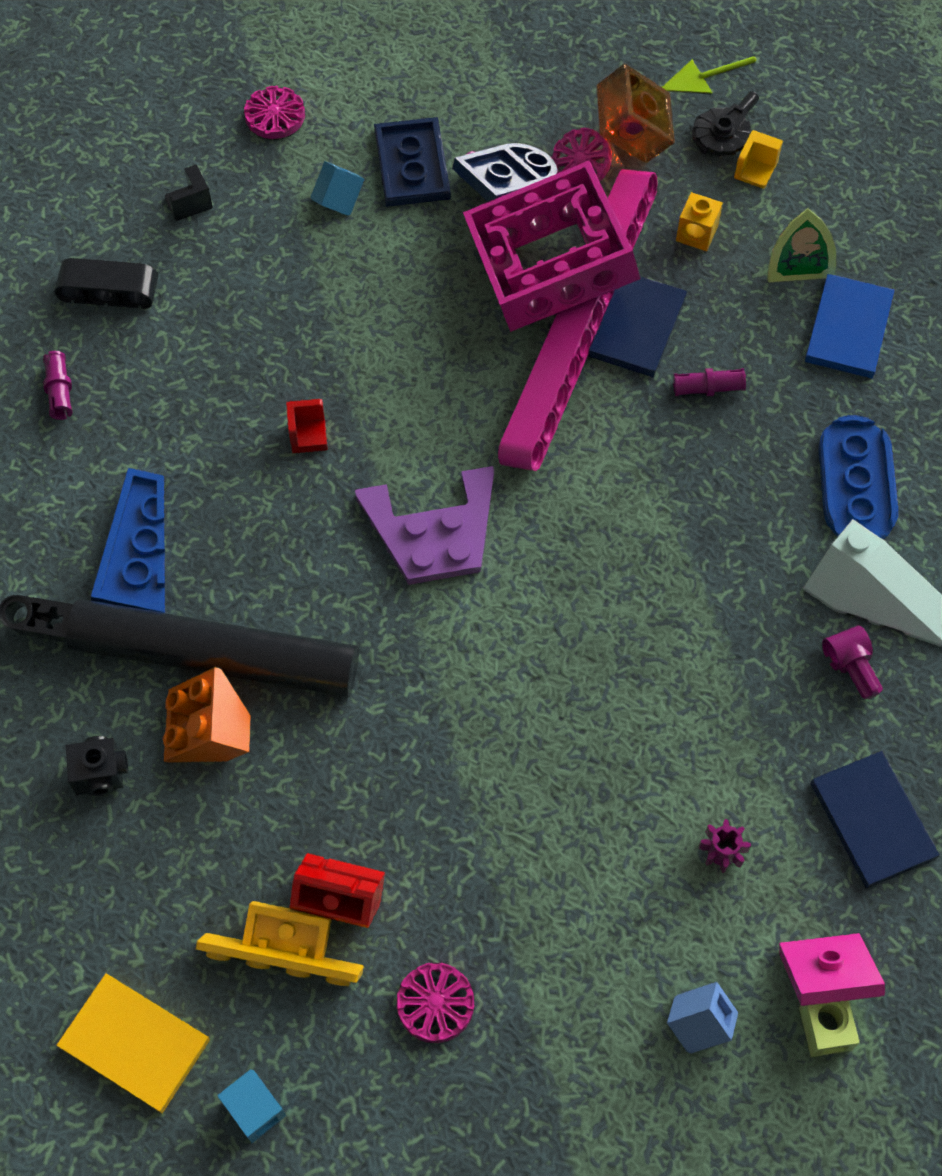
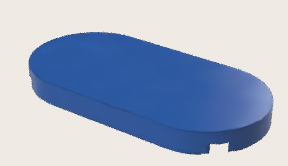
(858, 476)

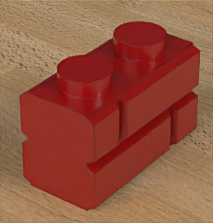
(337, 890)

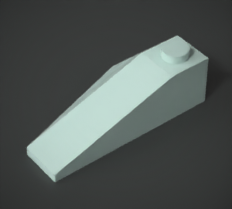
(875, 583)

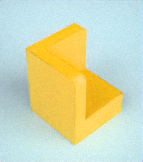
(758, 159)

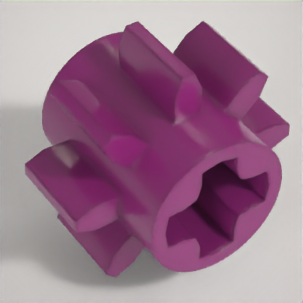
(727, 855)

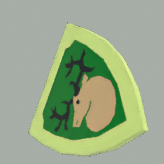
(803, 251)

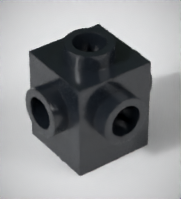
(96, 766)

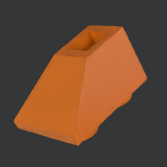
(205, 720)

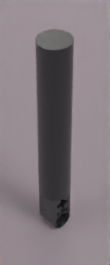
(189, 643)

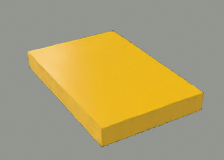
(133, 1043)

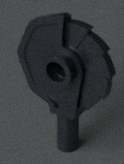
(725, 128)

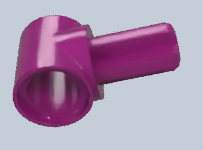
(850, 653)

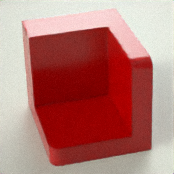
(307, 425)

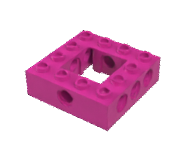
(535, 213)

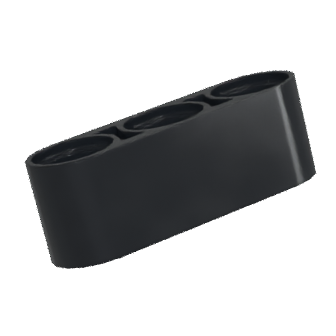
(106, 282)

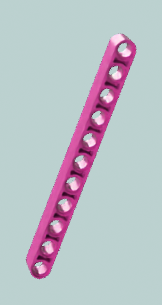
(569, 342)

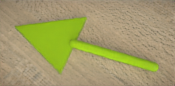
(691, 80)

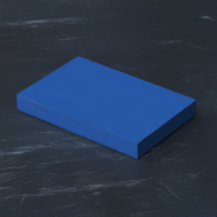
(849, 326)

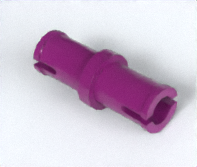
(709, 382)
(57, 385)

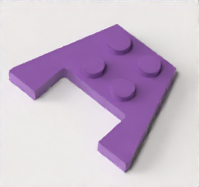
(434, 541)

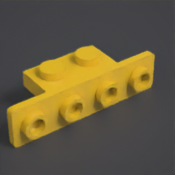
(283, 940)

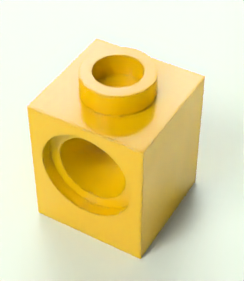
(699, 221)

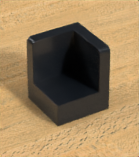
(192, 198)

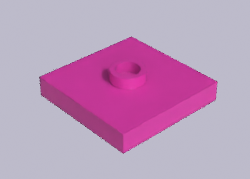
(831, 969)

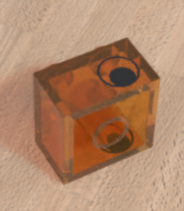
(635, 113)

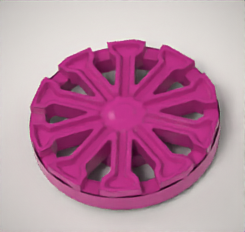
(274, 112)
(583, 152)
(435, 1002)

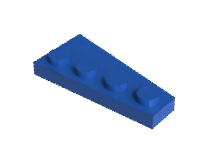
(134, 552)

